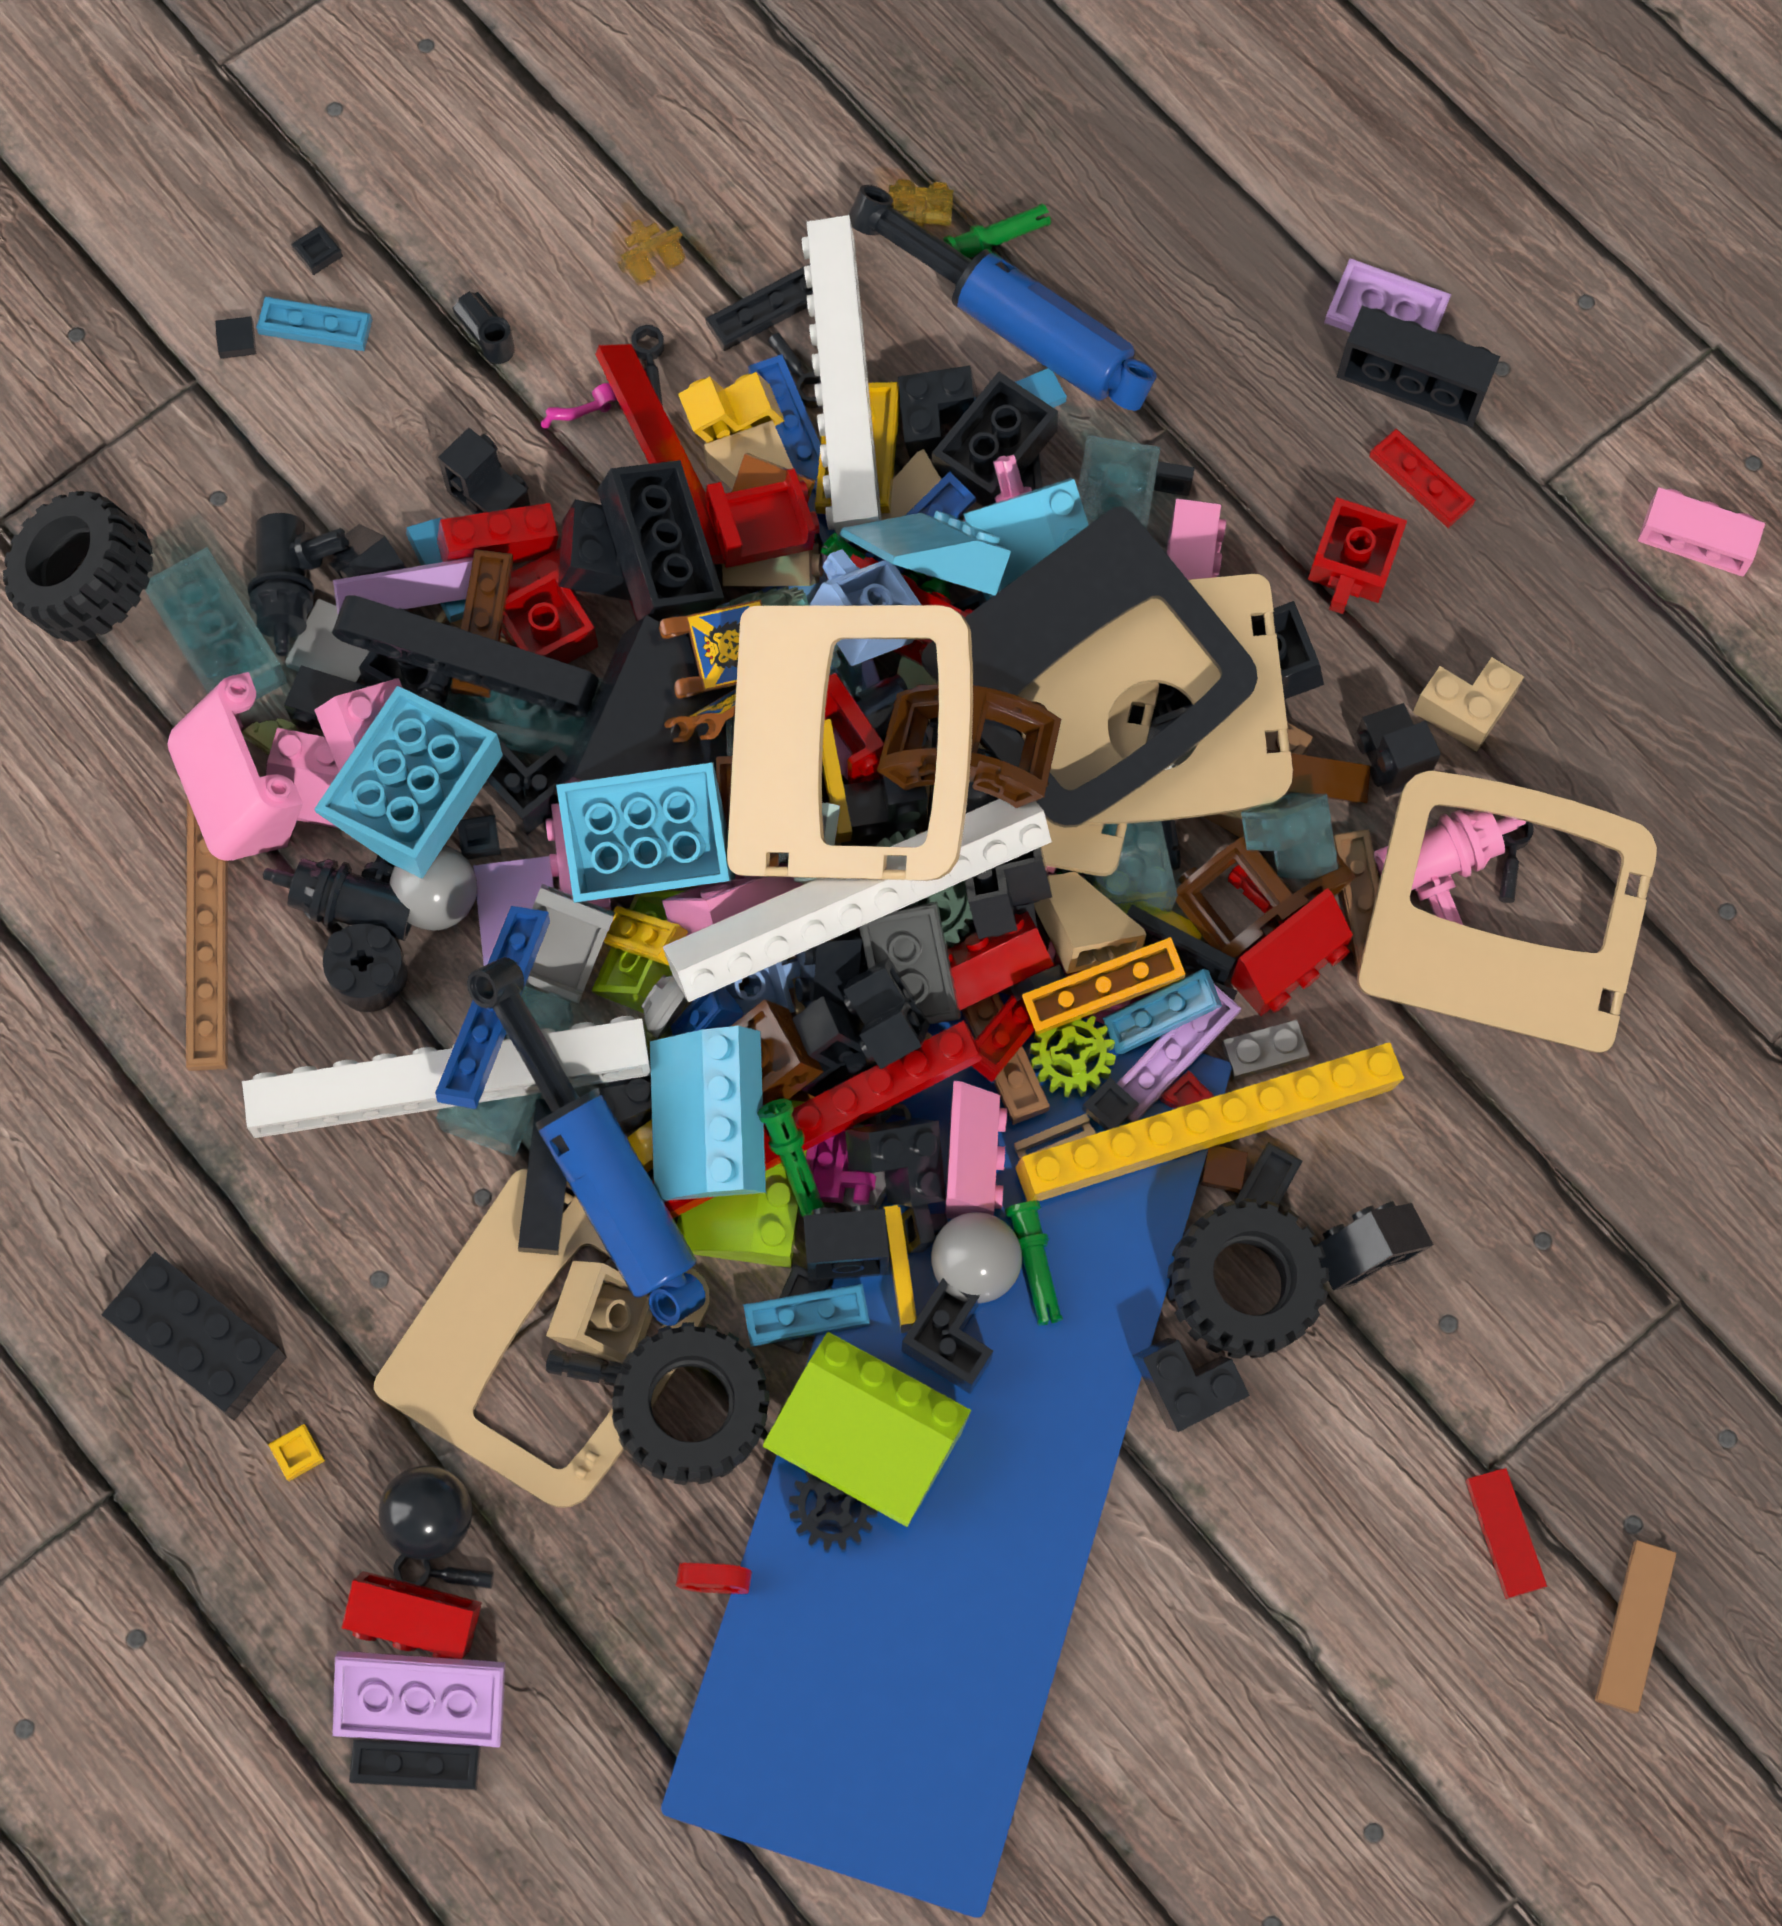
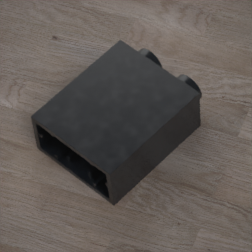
(633, 703)

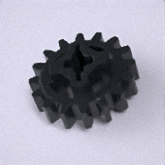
(818, 1519)

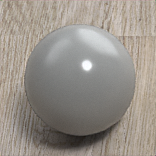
(443, 893)
(977, 1256)

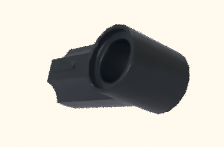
(485, 327)

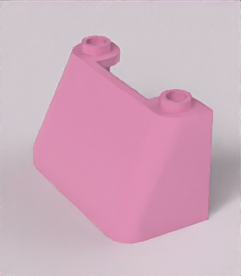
(230, 801)

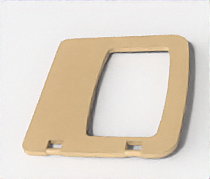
(780, 740)
(1491, 977)
(466, 1331)

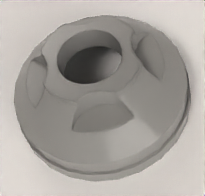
(663, 1005)

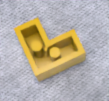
(726, 411)

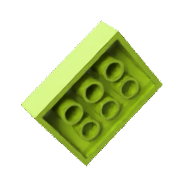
(747, 1226)
(867, 1428)

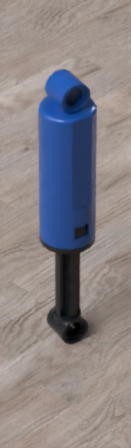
(1017, 307)
(597, 1161)

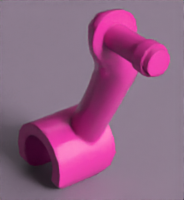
(602, 395)

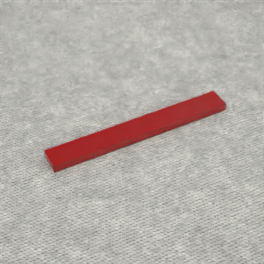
(652, 424)

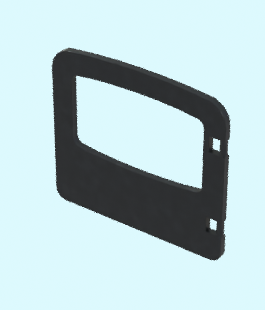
(1062, 604)

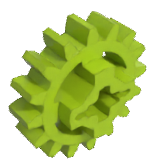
(1087, 1048)

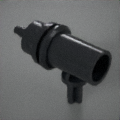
(280, 590)
(344, 896)

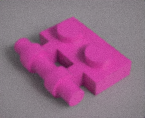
(831, 1174)

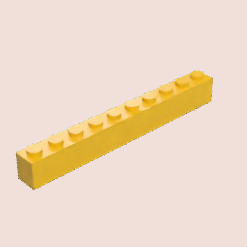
(1208, 1123)

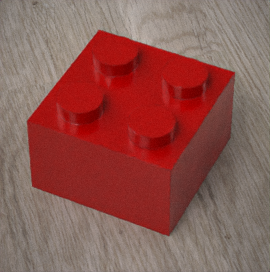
(548, 621)

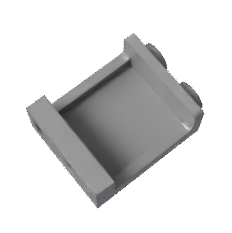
(569, 943)

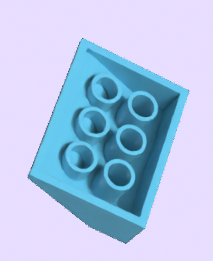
(1032, 524)
(936, 547)
(410, 780)
(644, 832)
(706, 1114)

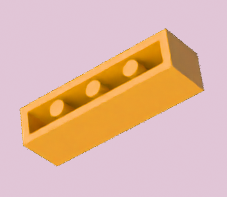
(1104, 986)

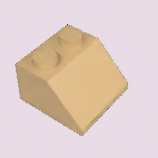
(599, 1313)

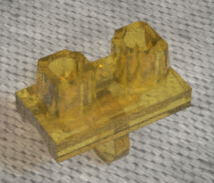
(637, 259)

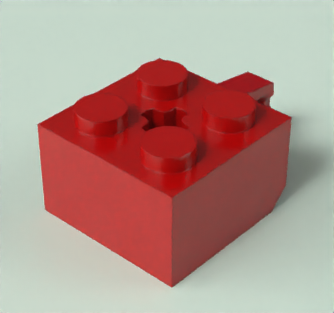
(1356, 552)

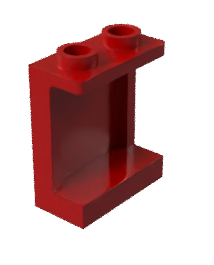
(761, 520)
(854, 732)

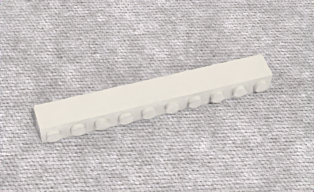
(843, 374)
(836, 906)
(408, 1083)

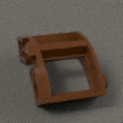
(914, 767)
(1267, 881)

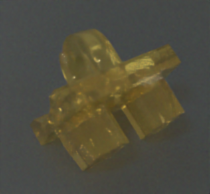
(938, 199)

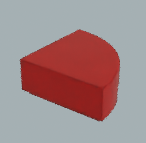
(1185, 1092)

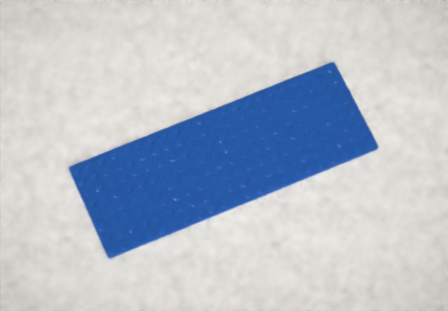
(895, 1690)

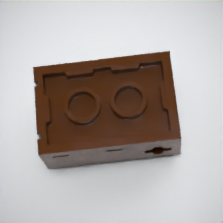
(783, 1055)

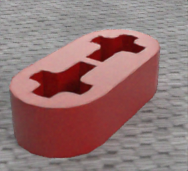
(713, 1578)

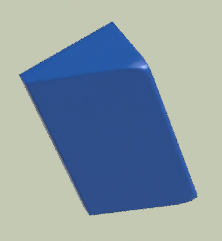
(708, 1012)

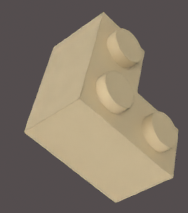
(1466, 709)

